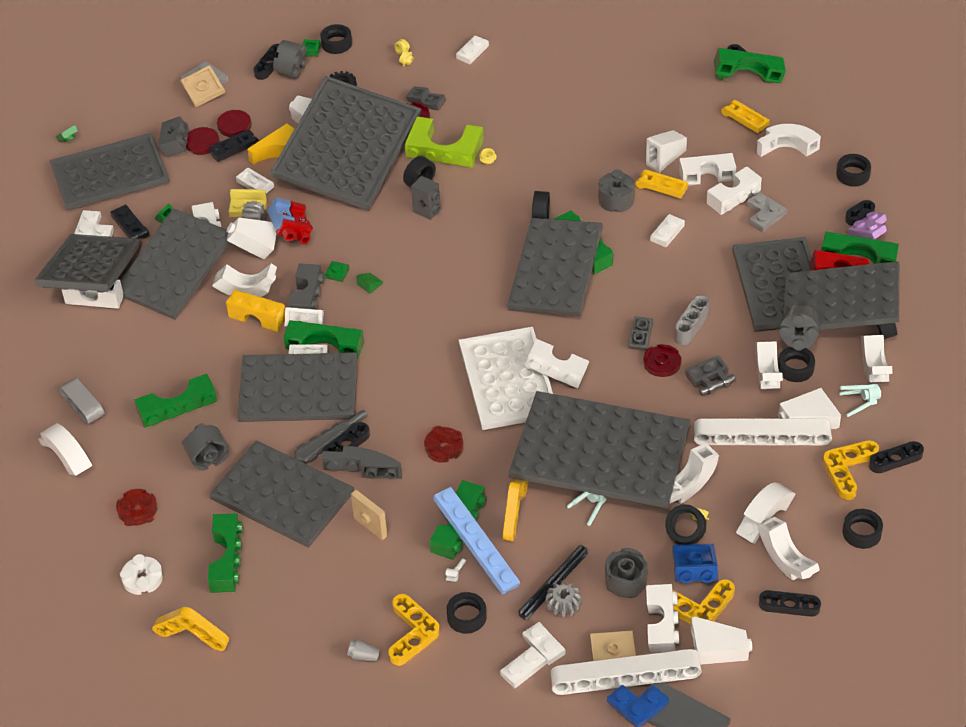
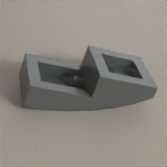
(422, 95)

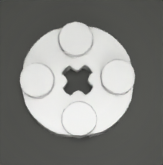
(138, 565)

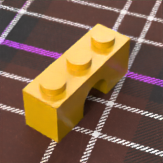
(269, 312)

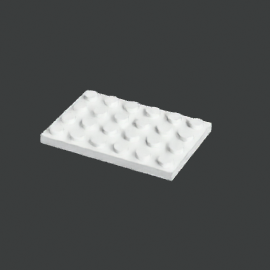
(498, 376)

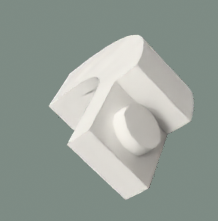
(789, 135)
(258, 284)
(874, 359)
(767, 365)
(66, 448)
(695, 474)
(762, 508)
(783, 551)

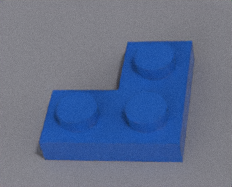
(638, 709)

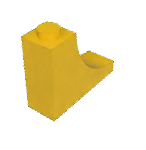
(271, 145)

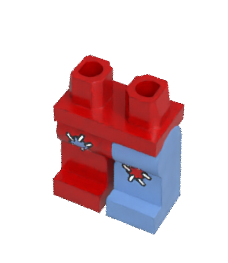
(290, 220)

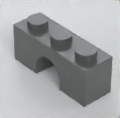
(308, 282)

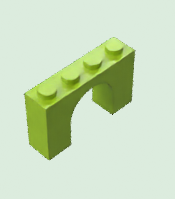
(461, 153)

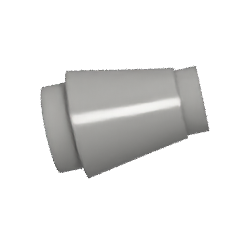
(362, 651)

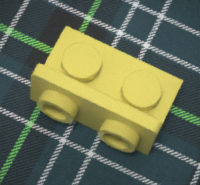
(242, 196)

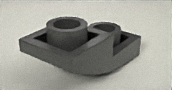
(640, 333)

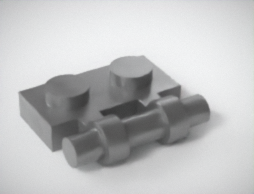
(707, 371)

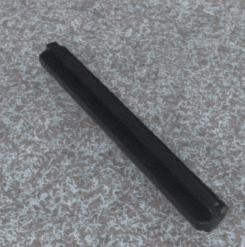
(557, 577)

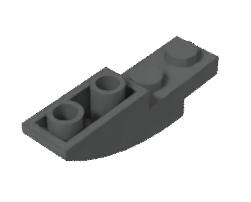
(369, 462)

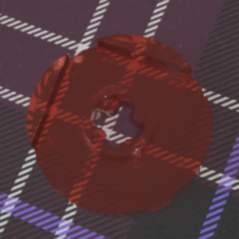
(440, 435)
(140, 516)

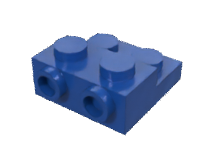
(695, 563)

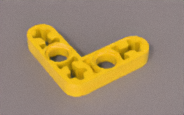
(842, 463)
(516, 492)
(700, 610)
(188, 619)
(419, 630)

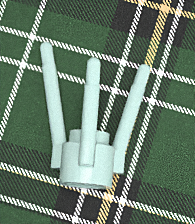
(868, 392)
(593, 498)

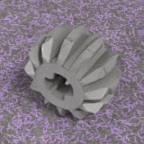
(253, 210)
(563, 599)

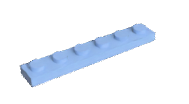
(476, 540)

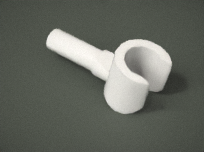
(452, 574)

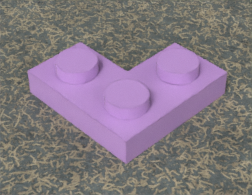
(870, 226)

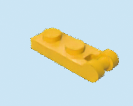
(745, 116)
(662, 183)

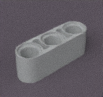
(692, 320)
(81, 401)

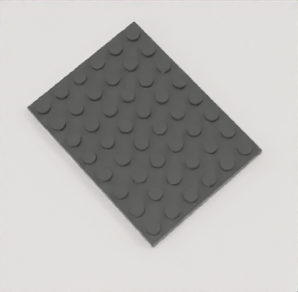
(346, 143)
(600, 449)

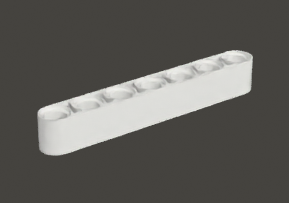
(762, 431)
(625, 671)

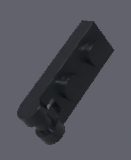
(233, 145)
(129, 222)

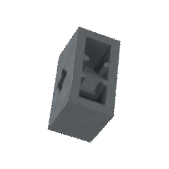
(173, 136)
(426, 197)

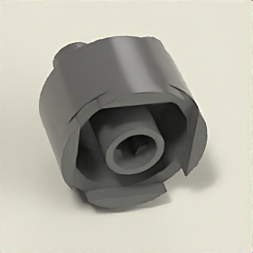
(290, 58)
(616, 191)
(800, 326)
(205, 446)
(626, 572)

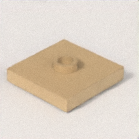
(202, 86)
(369, 514)
(612, 645)

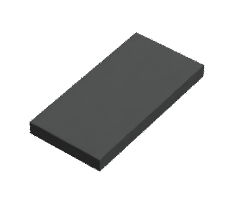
(685, 711)

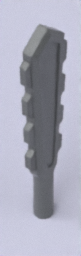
(310, 450)

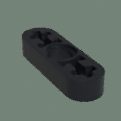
(262, 69)
(349, 435)
(901, 450)
(784, 596)

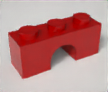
(828, 260)

